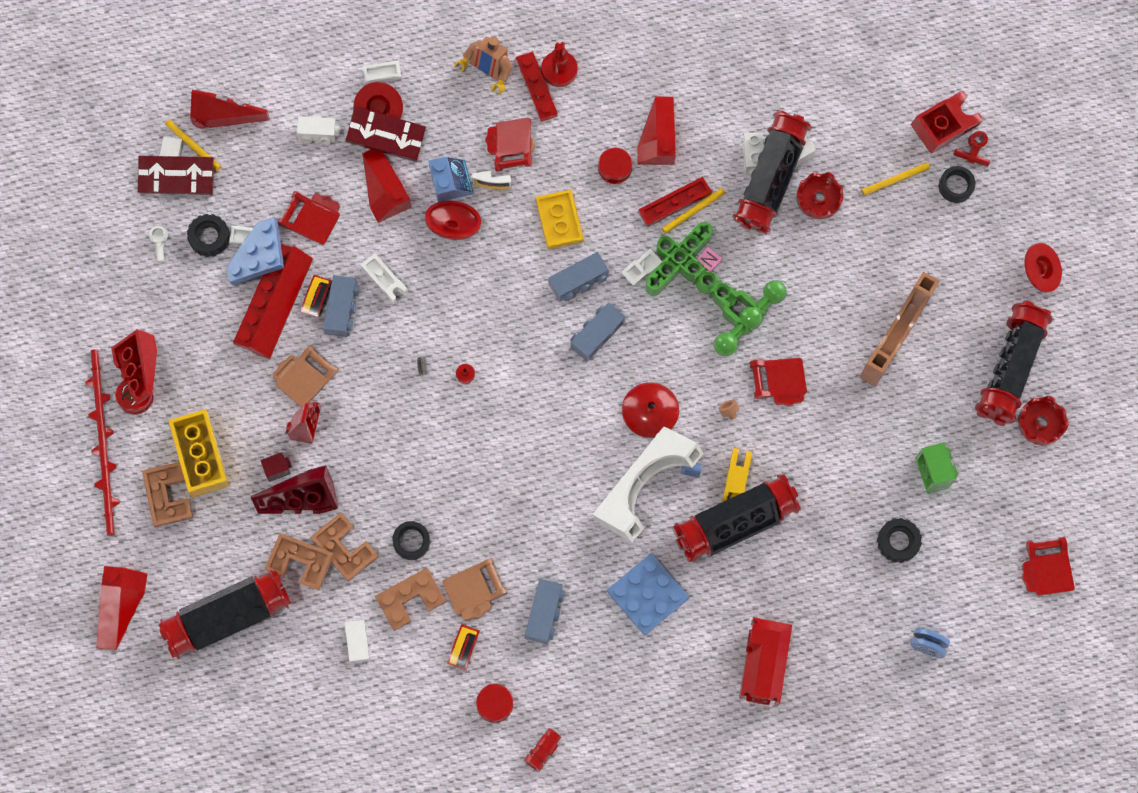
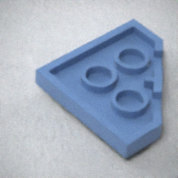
(258, 253)

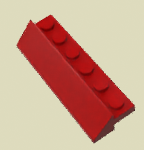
(273, 303)

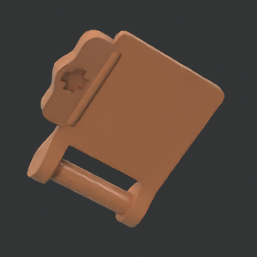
(300, 379)
(470, 592)

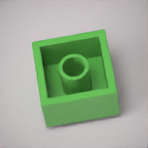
(936, 467)

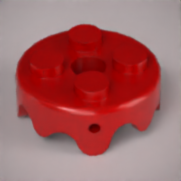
(819, 184)
(1050, 411)

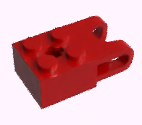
(944, 122)

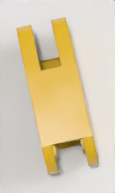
(736, 475)

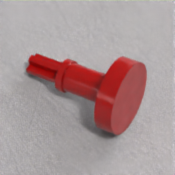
(559, 67)

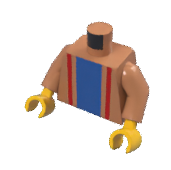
(489, 58)

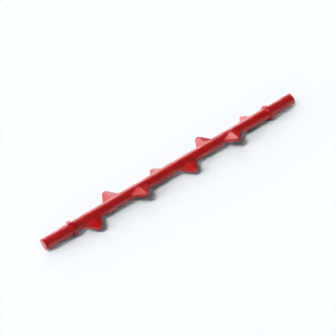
(101, 450)

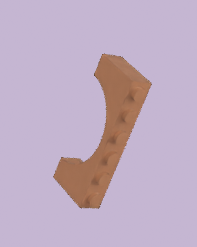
(899, 329)

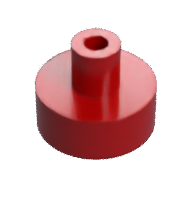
(465, 373)

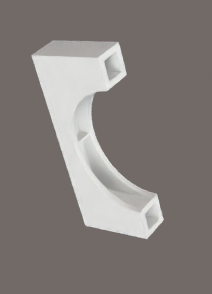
(664, 451)

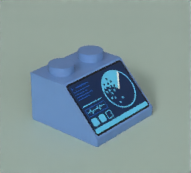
(450, 178)

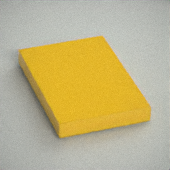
(559, 219)

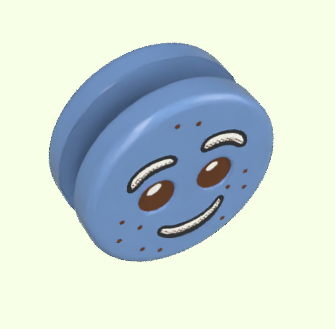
(930, 642)

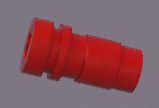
(545, 746)

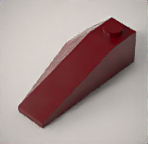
(305, 491)

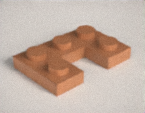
(161, 509)
(315, 558)
(346, 563)
(415, 585)

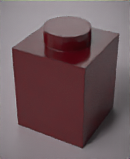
(276, 466)

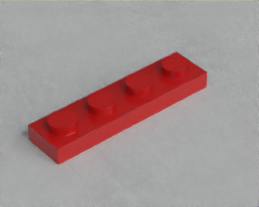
(536, 86)
(674, 201)

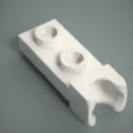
(383, 277)

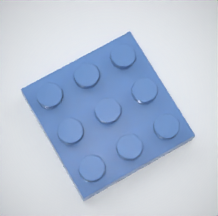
(647, 594)

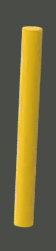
(193, 145)
(894, 179)
(692, 211)

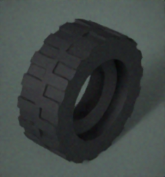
(203, 222)
(906, 527)

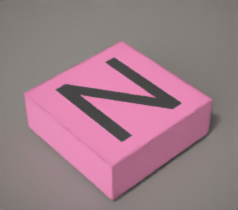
(709, 259)

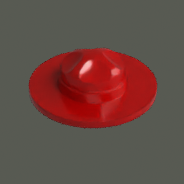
(380, 98)
(1043, 267)

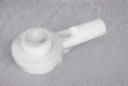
(158, 236)

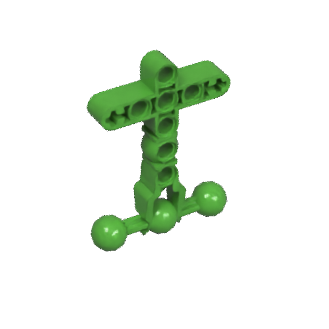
(749, 317)

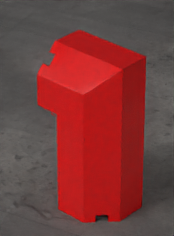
(765, 661)

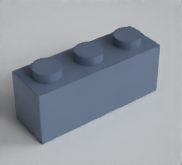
(578, 277)
(341, 306)
(597, 331)
(544, 611)

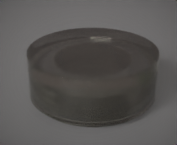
(422, 365)

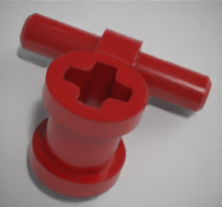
(972, 157)

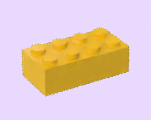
(198, 453)

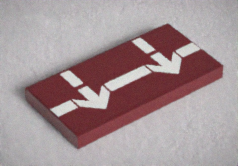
(385, 134)
(175, 175)

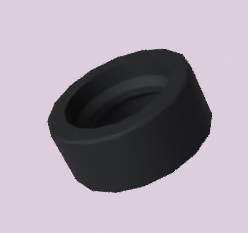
(955, 197)
(409, 525)

